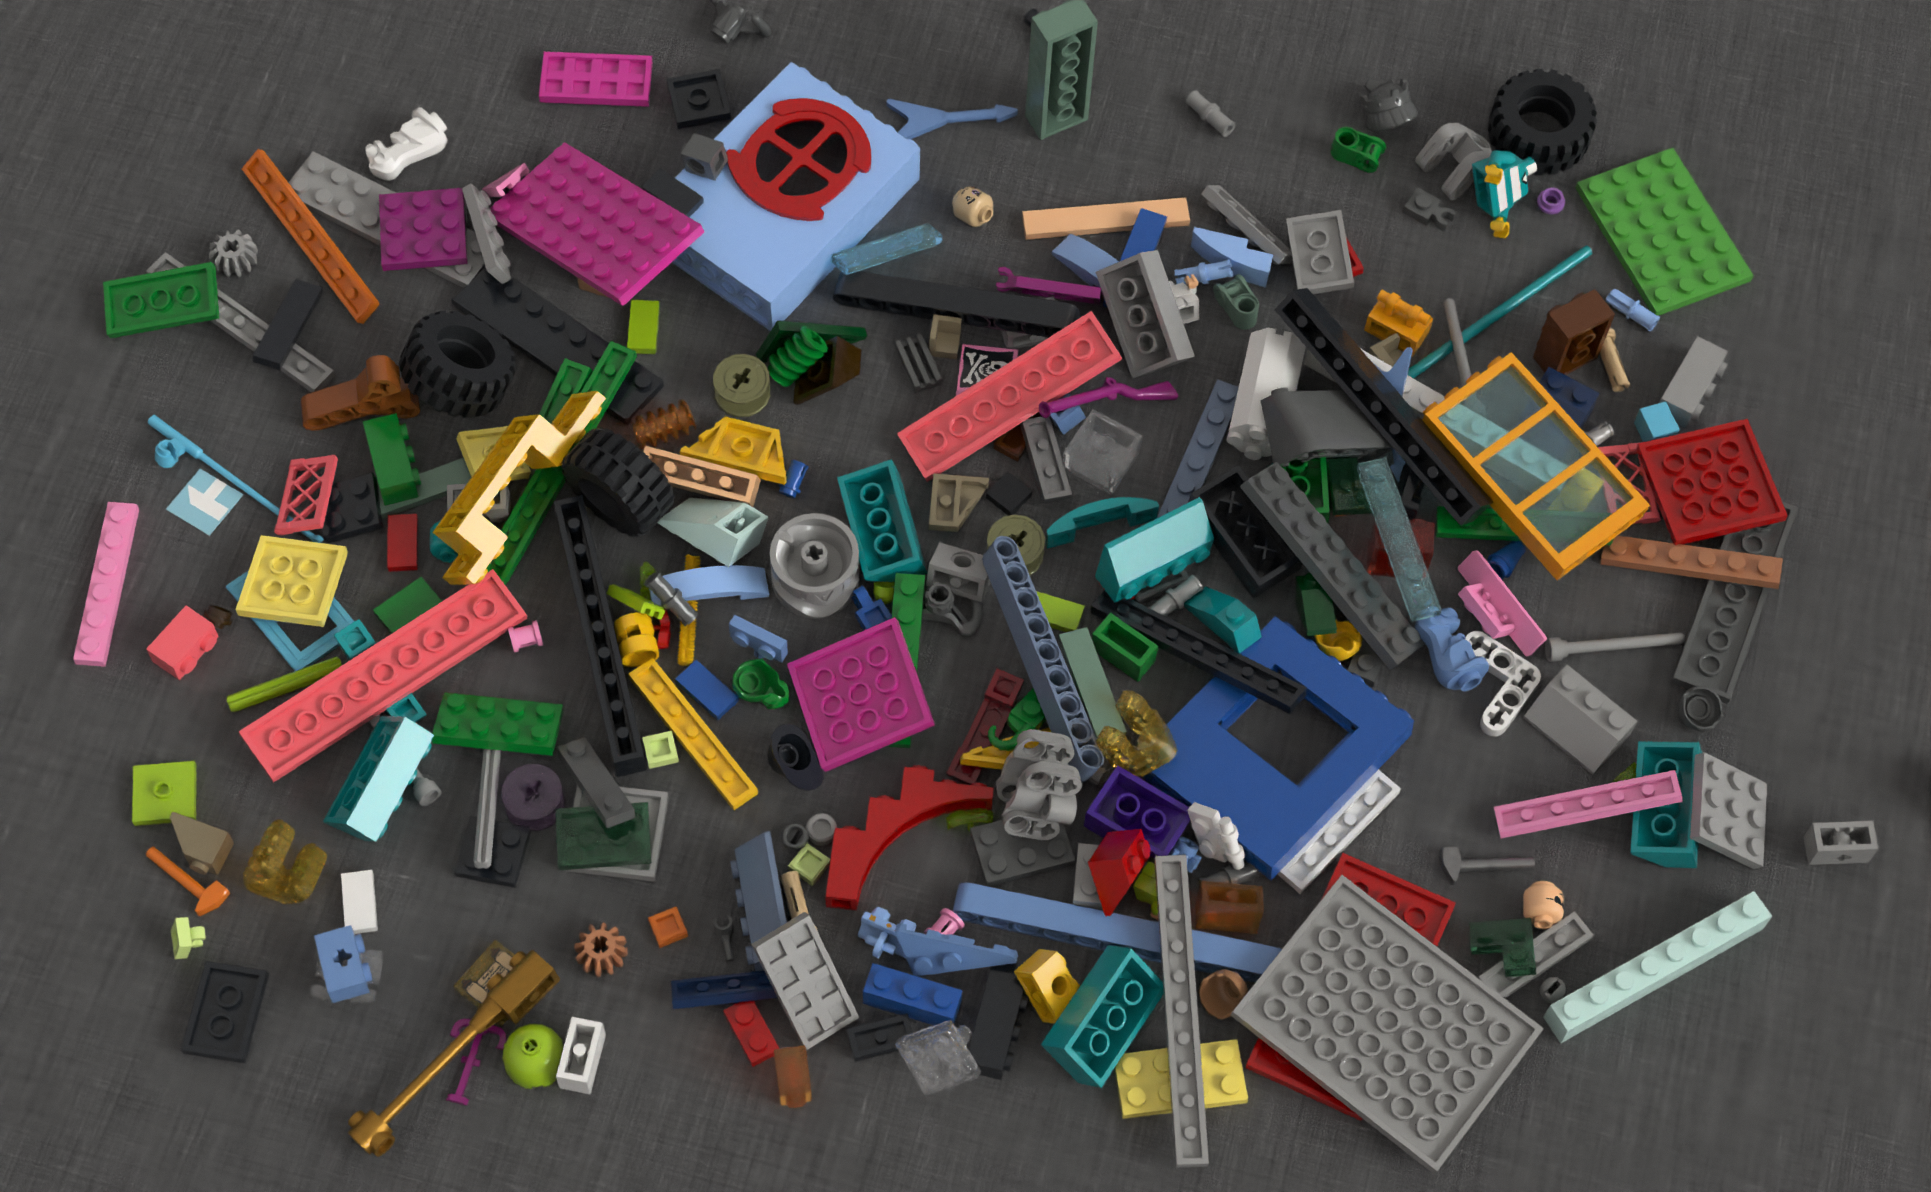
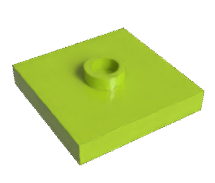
(163, 790)

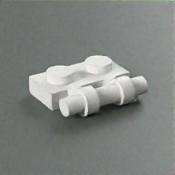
(1216, 835)

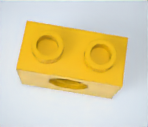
(1047, 983)

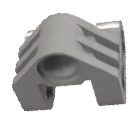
(1465, 147)

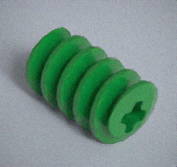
(796, 356)

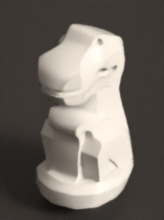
(415, 141)

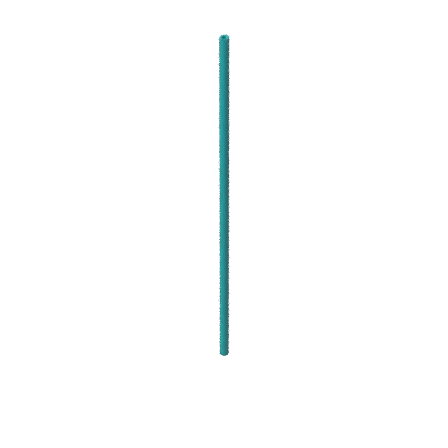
(1501, 310)

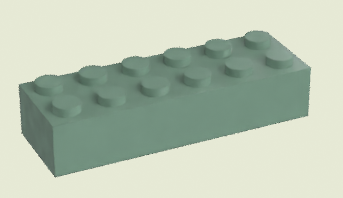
(1060, 67)

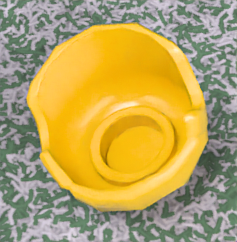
(1340, 644)

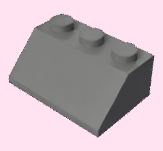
(1580, 719)

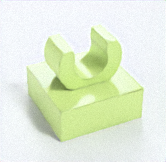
(185, 937)

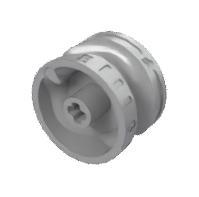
(814, 565)

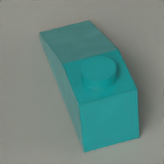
(1225, 617)

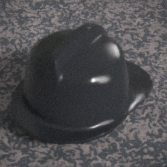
(794, 758)

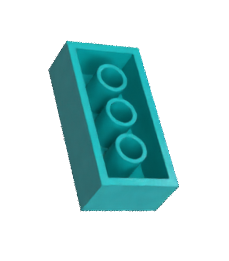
(1104, 1016)

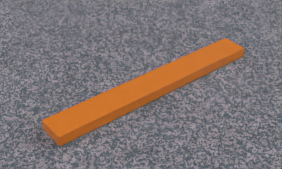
(310, 236)

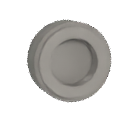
(821, 829)

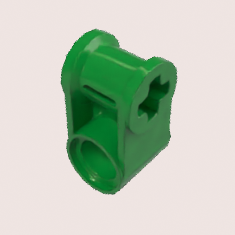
(1357, 149)

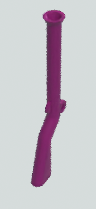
(1110, 389)

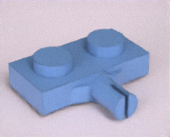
(762, 641)

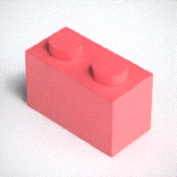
(183, 643)

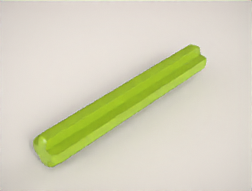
(282, 685)

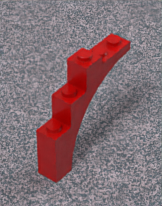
(887, 819)

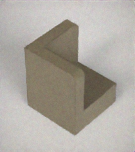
(945, 336)
(1387, 350)

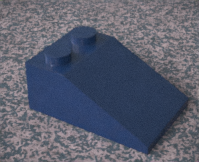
(1571, 395)

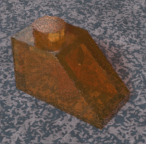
(793, 1076)

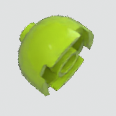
(532, 1055)

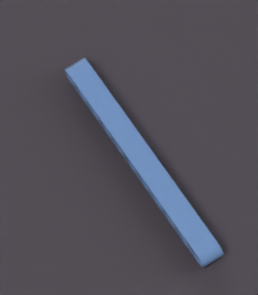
(1095, 930)

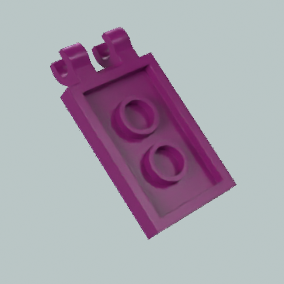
(1048, 288)

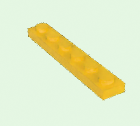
(693, 734)

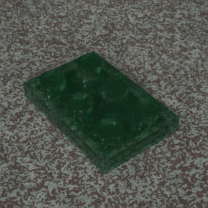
(587, 842)

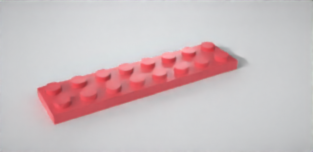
(1009, 396)

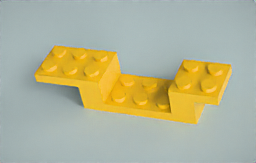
(525, 440)

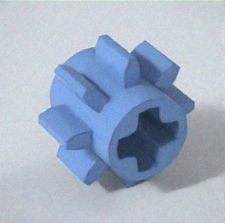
(1187, 847)

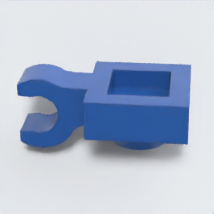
(869, 612)

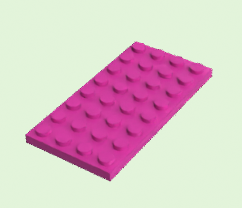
(595, 223)

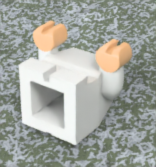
(1186, 299)

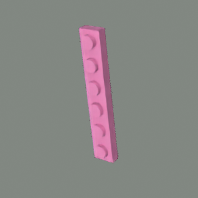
(106, 584)
(1588, 804)

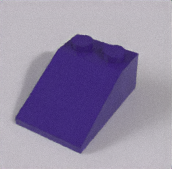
(1134, 804)

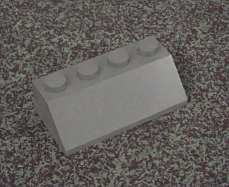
(1145, 313)

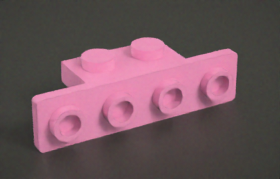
(1497, 606)

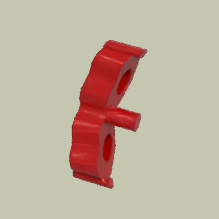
(664, 631)

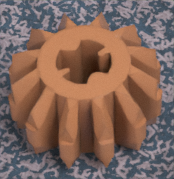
(601, 938)

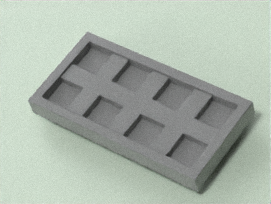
(805, 980)

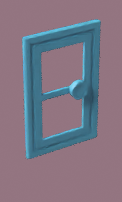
(295, 658)

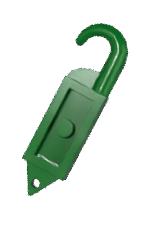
(1024, 716)

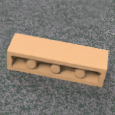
(705, 477)

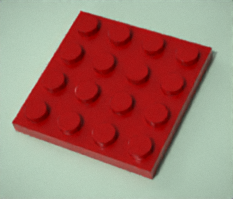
(1711, 482)

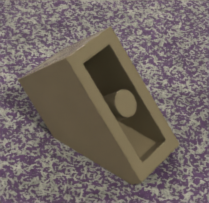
(202, 844)

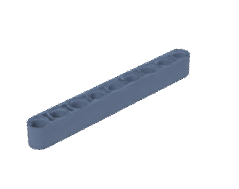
(1041, 653)

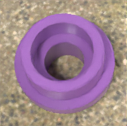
(1553, 195)

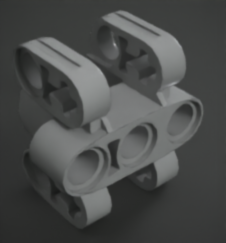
(1042, 783)

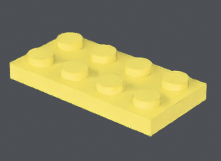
(1145, 1080)

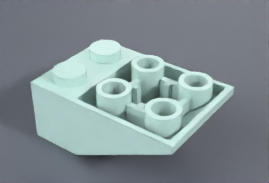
(717, 527)

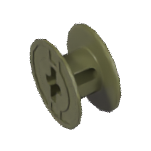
(734, 373)
(1023, 532)

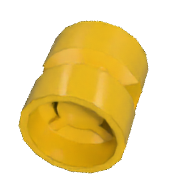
(636, 639)

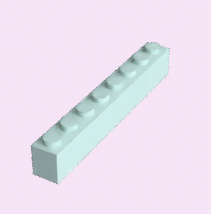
(1657, 967)

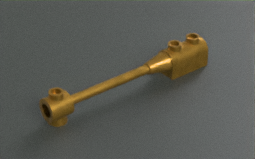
(508, 996)

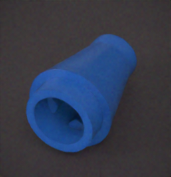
(1506, 558)

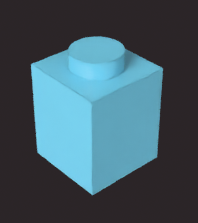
(1655, 422)

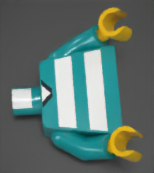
(1500, 184)

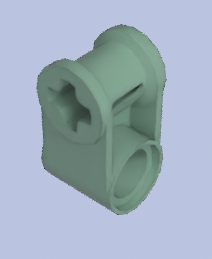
(1235, 298)

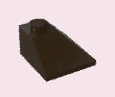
(831, 371)

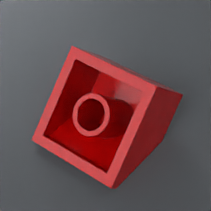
(1117, 865)

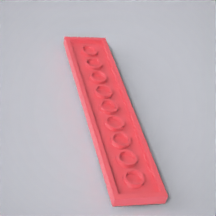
(382, 676)

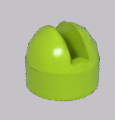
(884, 591)

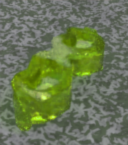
(645, 571)
(963, 817)

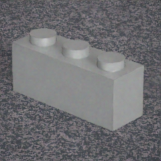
(1694, 380)

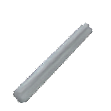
(487, 808)

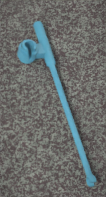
(169, 450)

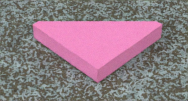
(508, 180)

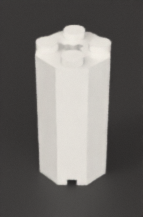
(1269, 364)

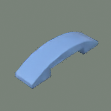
(717, 582)

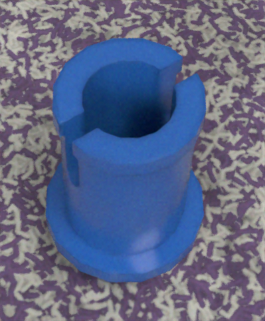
(794, 479)

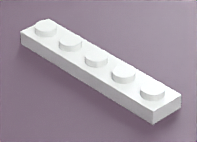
(1339, 831)

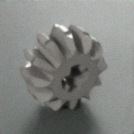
(233, 253)

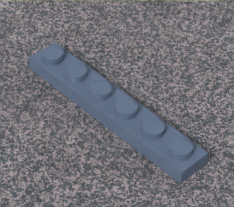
(1202, 446)

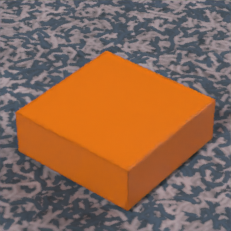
(667, 927)

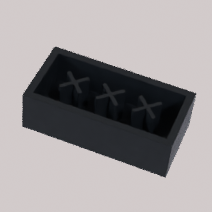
(1245, 535)

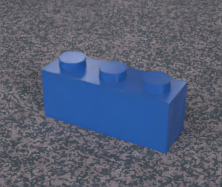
(911, 994)

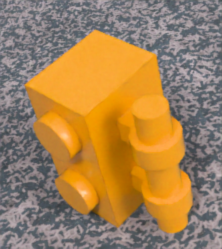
(1396, 316)

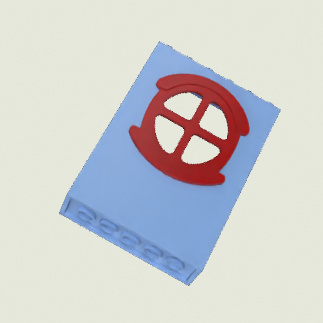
(774, 247)

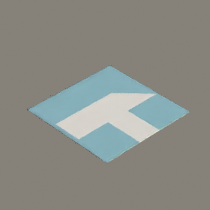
(204, 502)

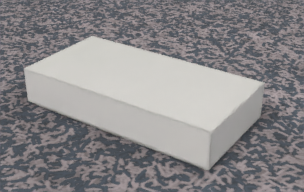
(359, 901)

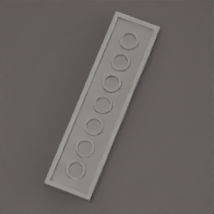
(354, 205)

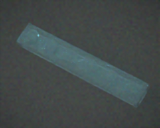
(1399, 539)

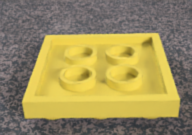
(292, 581)

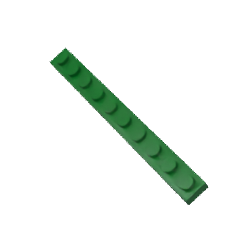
(548, 482)

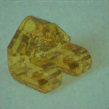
(1154, 741)
(268, 875)

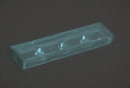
(886, 248)

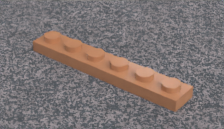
(1693, 561)

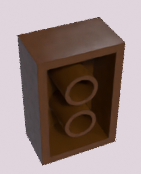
(1574, 333)

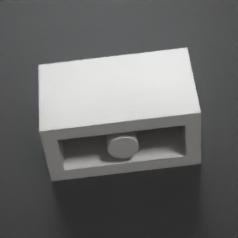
(580, 1055)

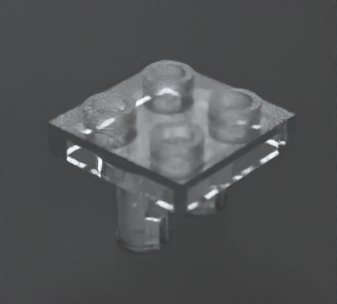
(939, 1056)

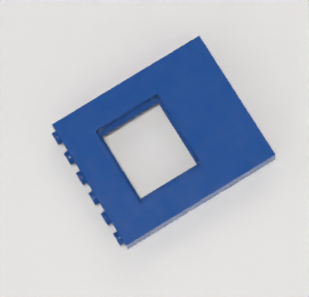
(1267, 807)

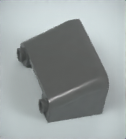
(1319, 426)

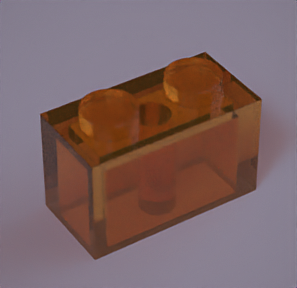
(1229, 907)

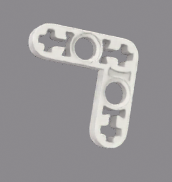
(1511, 676)

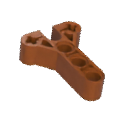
(374, 392)

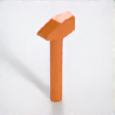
(209, 898)

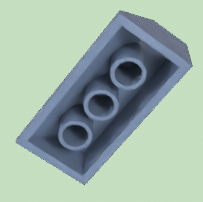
(759, 891)

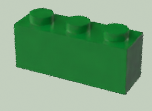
(392, 459)

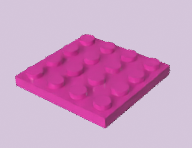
(860, 694)

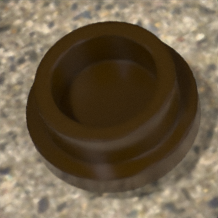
(218, 616)

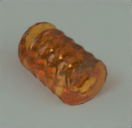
(664, 424)

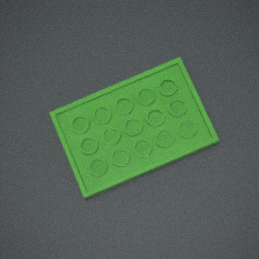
(1663, 232)

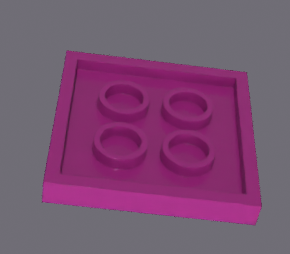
(422, 229)

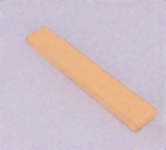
(1100, 218)

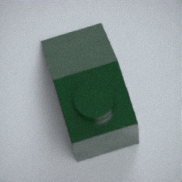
(1314, 606)

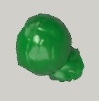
(760, 683)

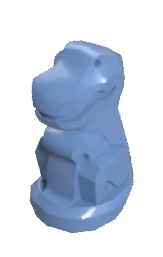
(1451, 655)

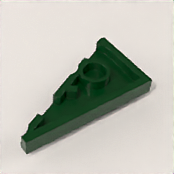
(784, 331)

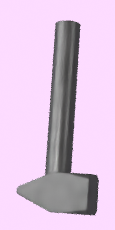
(1453, 864)

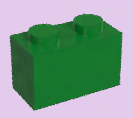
(1124, 647)

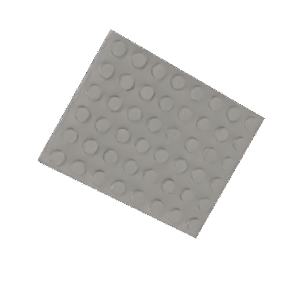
(1387, 1023)

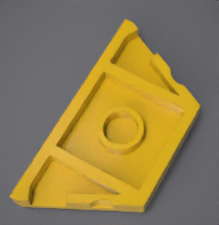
(741, 447)

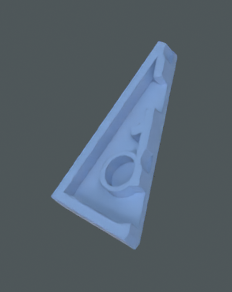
(948, 953)

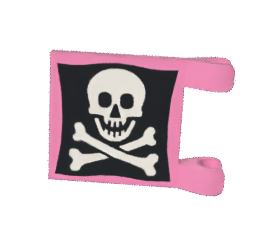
(980, 362)

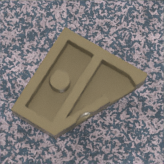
(954, 500)

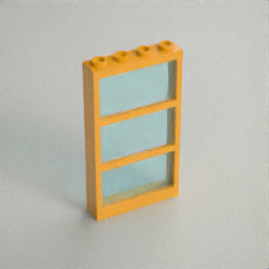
(1535, 465)

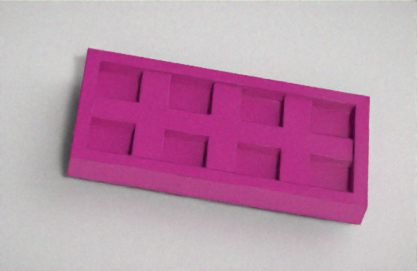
(595, 79)

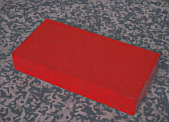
(402, 542)

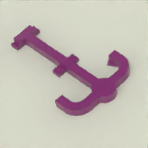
(470, 1061)

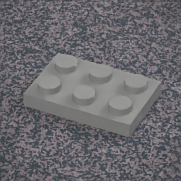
(1320, 252)

